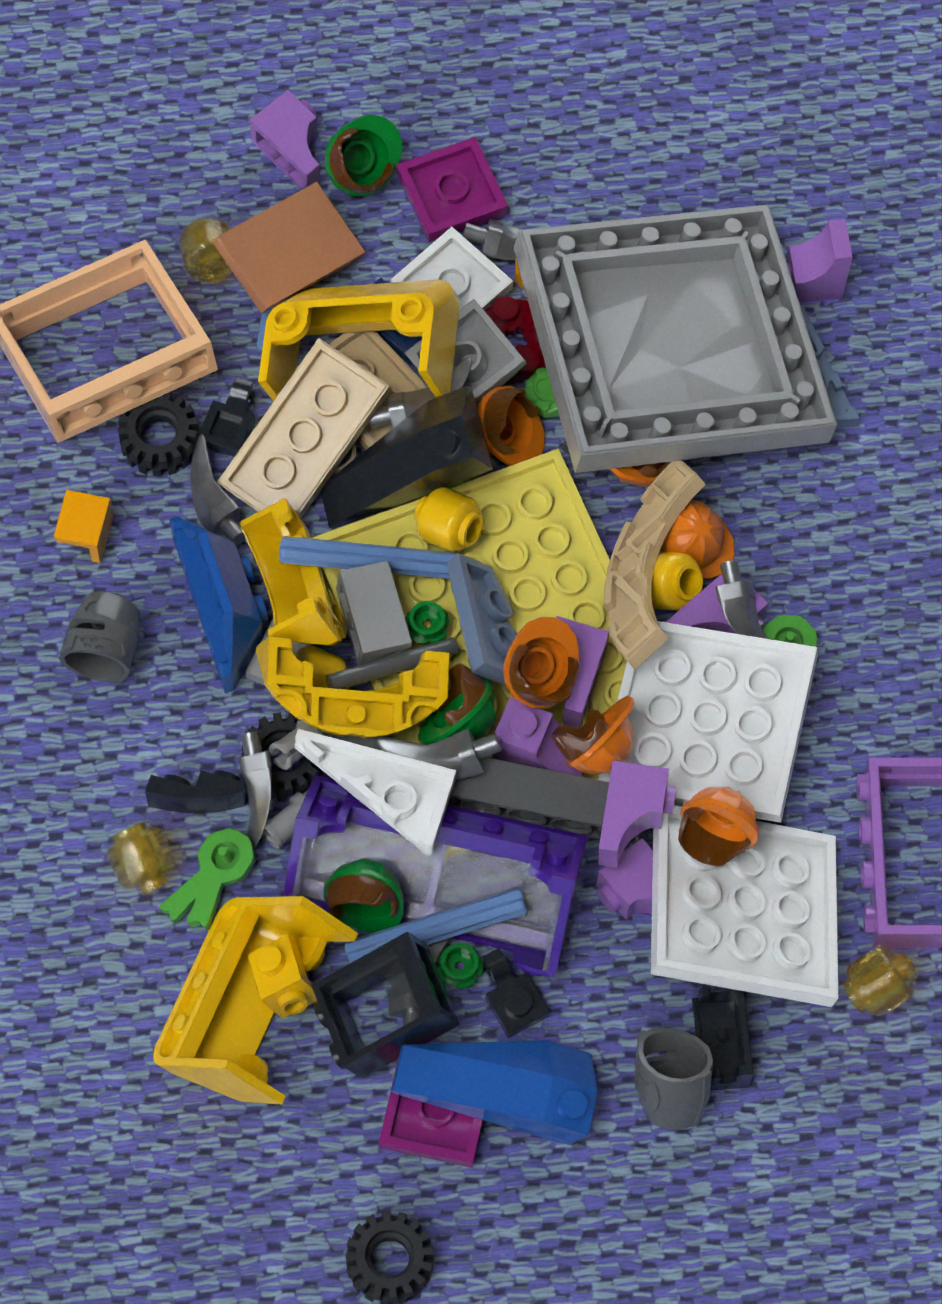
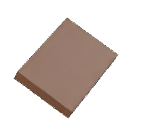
(288, 247)

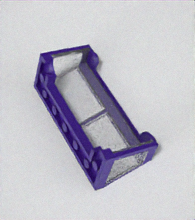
(470, 861)

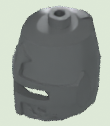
(102, 638)
(674, 1085)

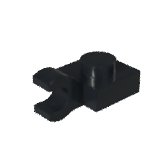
(231, 423)
(513, 1000)

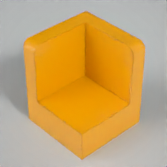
(85, 522)

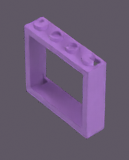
(873, 873)

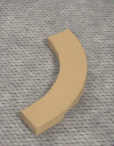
(633, 562)

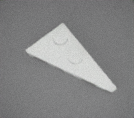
(396, 788)

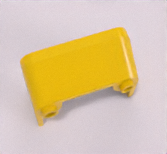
(409, 307)
(219, 1010)

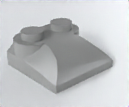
(482, 341)

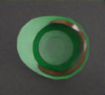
(363, 155)
(469, 705)
(365, 895)

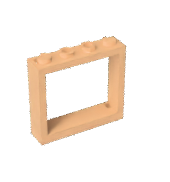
(123, 387)

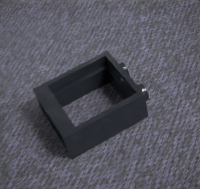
(333, 991)

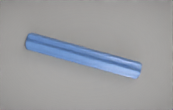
(351, 555)
(446, 923)

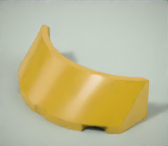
(298, 593)
(353, 711)

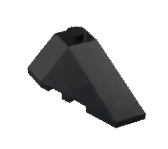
(423, 452)

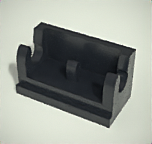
(723, 1027)

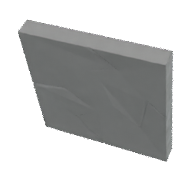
(673, 338)

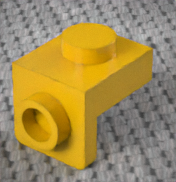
(282, 977)

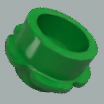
(424, 612)
(459, 954)

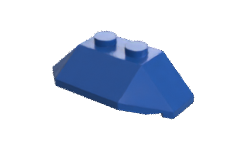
(221, 597)

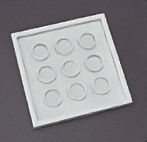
(721, 713)
(754, 922)

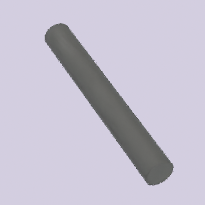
(387, 665)

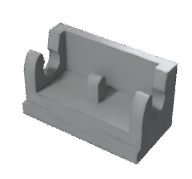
(372, 612)

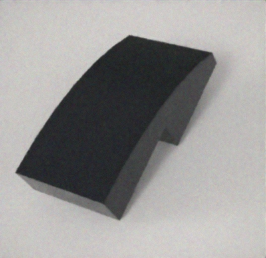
(211, 794)

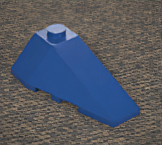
(510, 1083)

